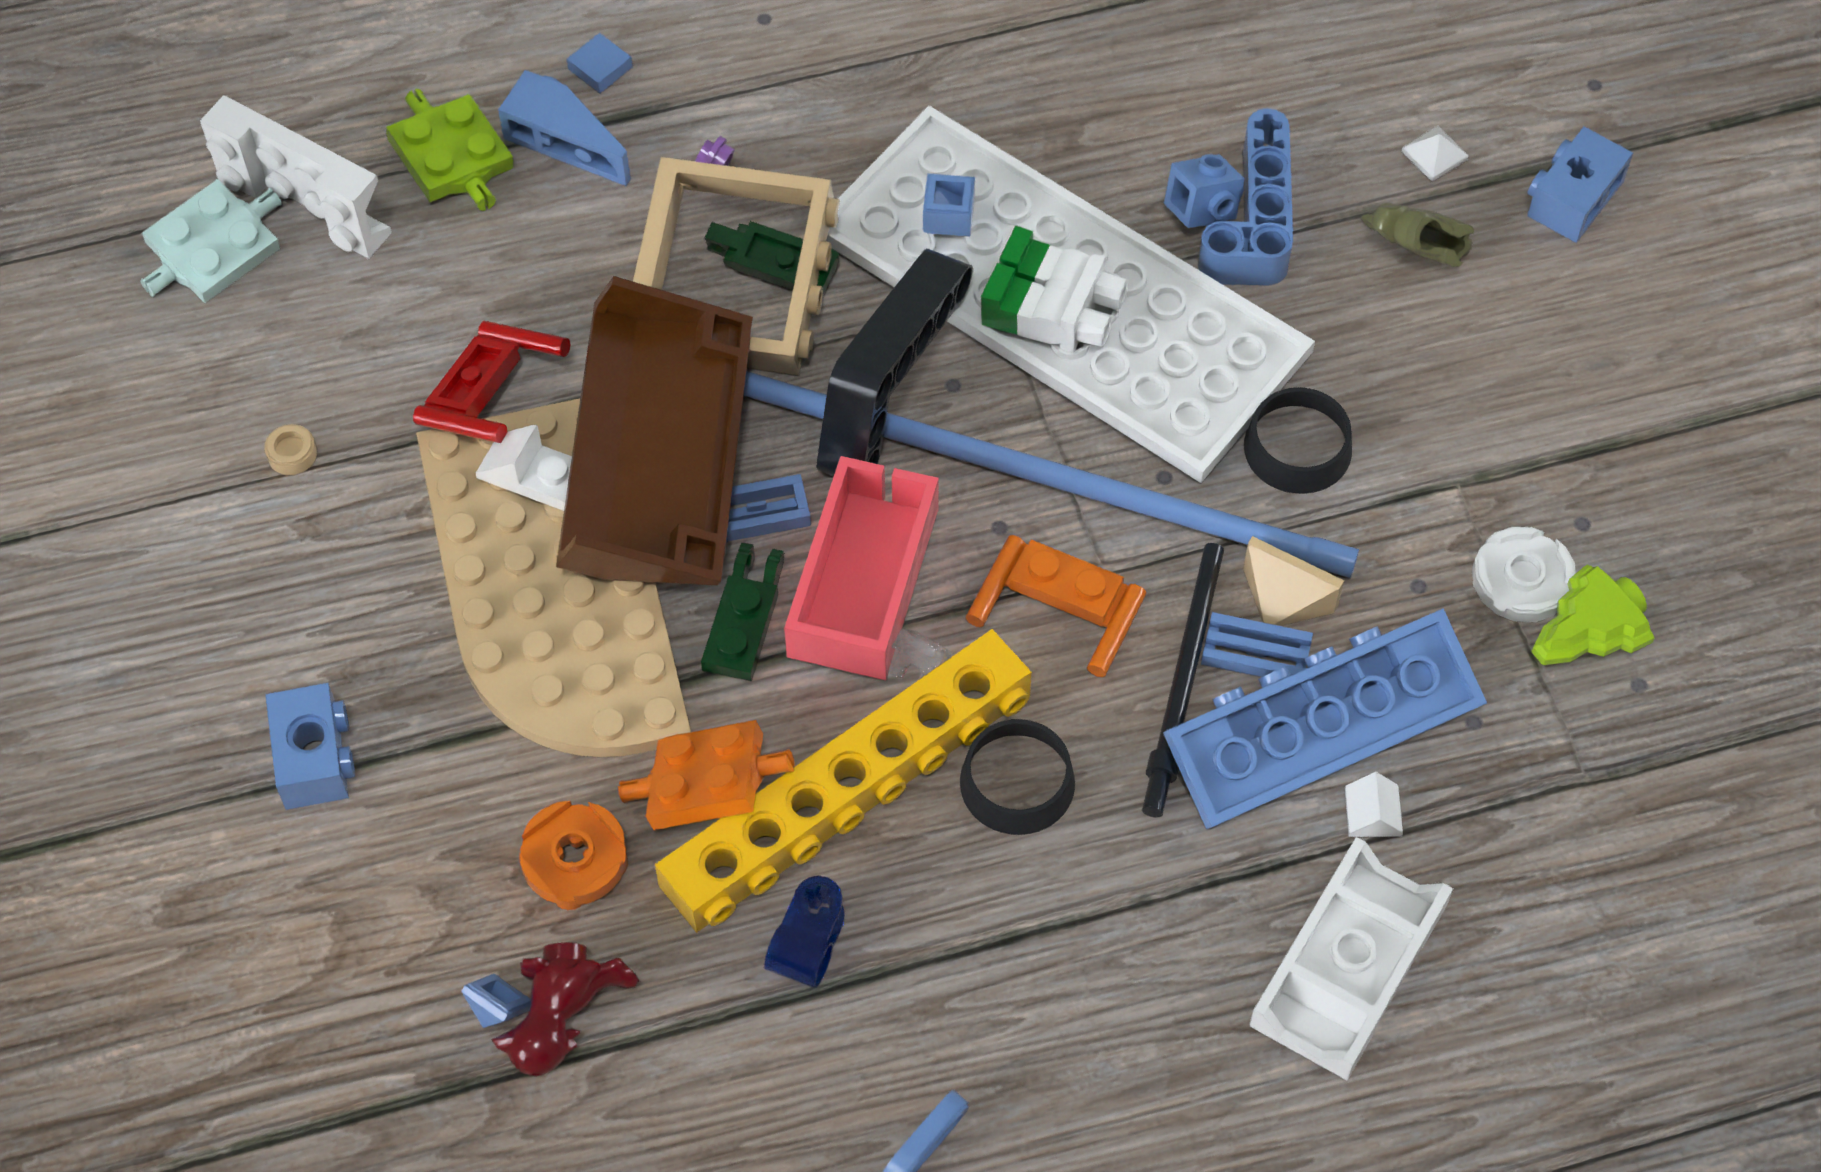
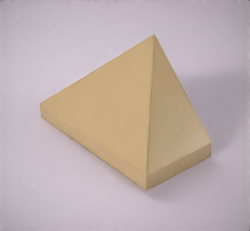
(1288, 587)

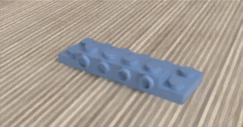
(1323, 716)

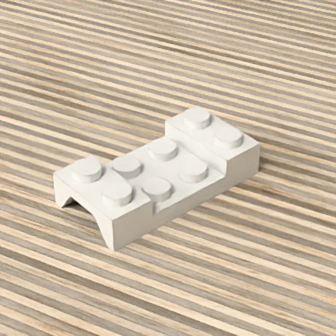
(261, 154)
(1348, 961)

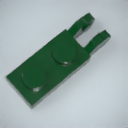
(743, 617)

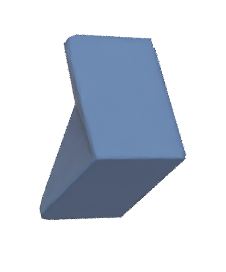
(948, 204)

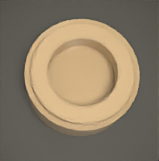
(290, 449)

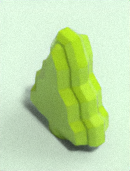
(1595, 619)

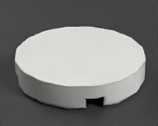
(1522, 574)

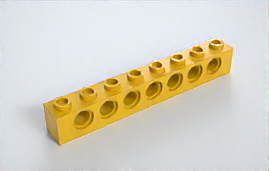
(981, 666)

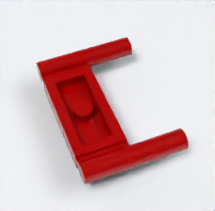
(478, 376)

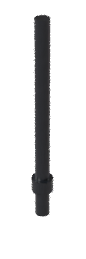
(1161, 764)

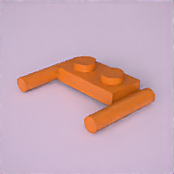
(1066, 585)

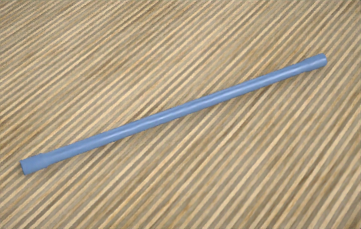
(1314, 550)

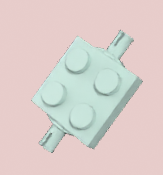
(210, 241)

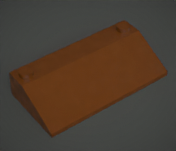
(655, 438)

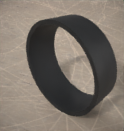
(1293, 478)
(1017, 820)

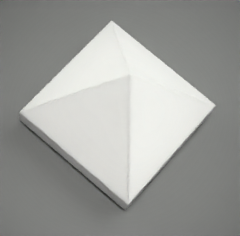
(1434, 153)

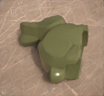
(1422, 232)

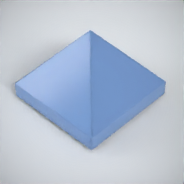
(495, 1000)

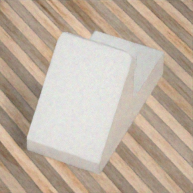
(527, 467)

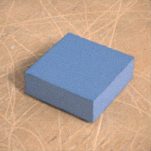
(599, 63)

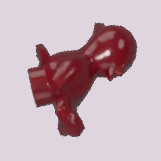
(559, 990)

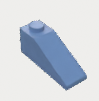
(556, 123)

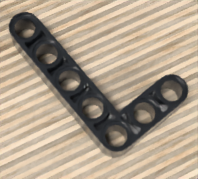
(884, 355)

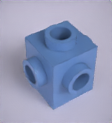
(1204, 190)

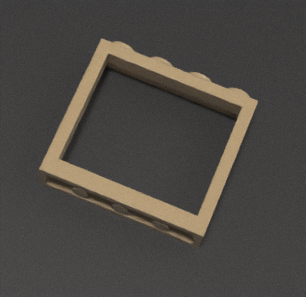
(815, 255)

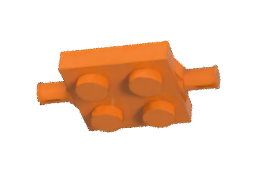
(705, 775)

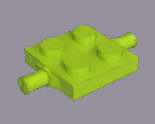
(450, 148)

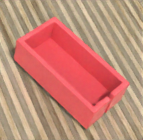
(861, 569)

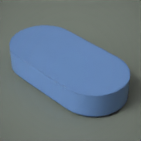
(929, 1134)

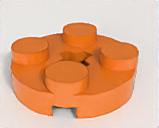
(570, 882)

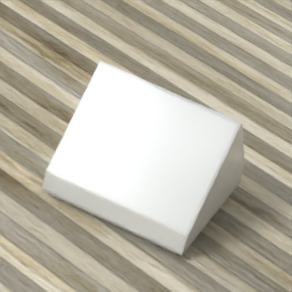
(1373, 807)

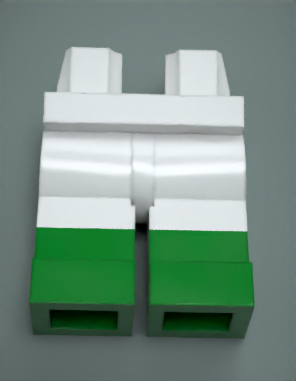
(1050, 293)

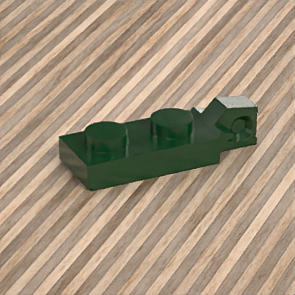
(763, 253)

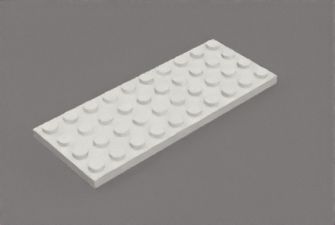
(1180, 352)

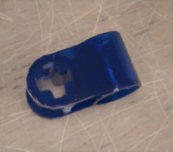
(806, 939)

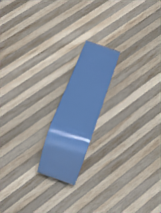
(1262, 244)

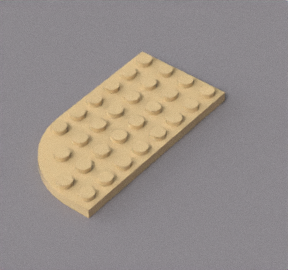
(544, 646)

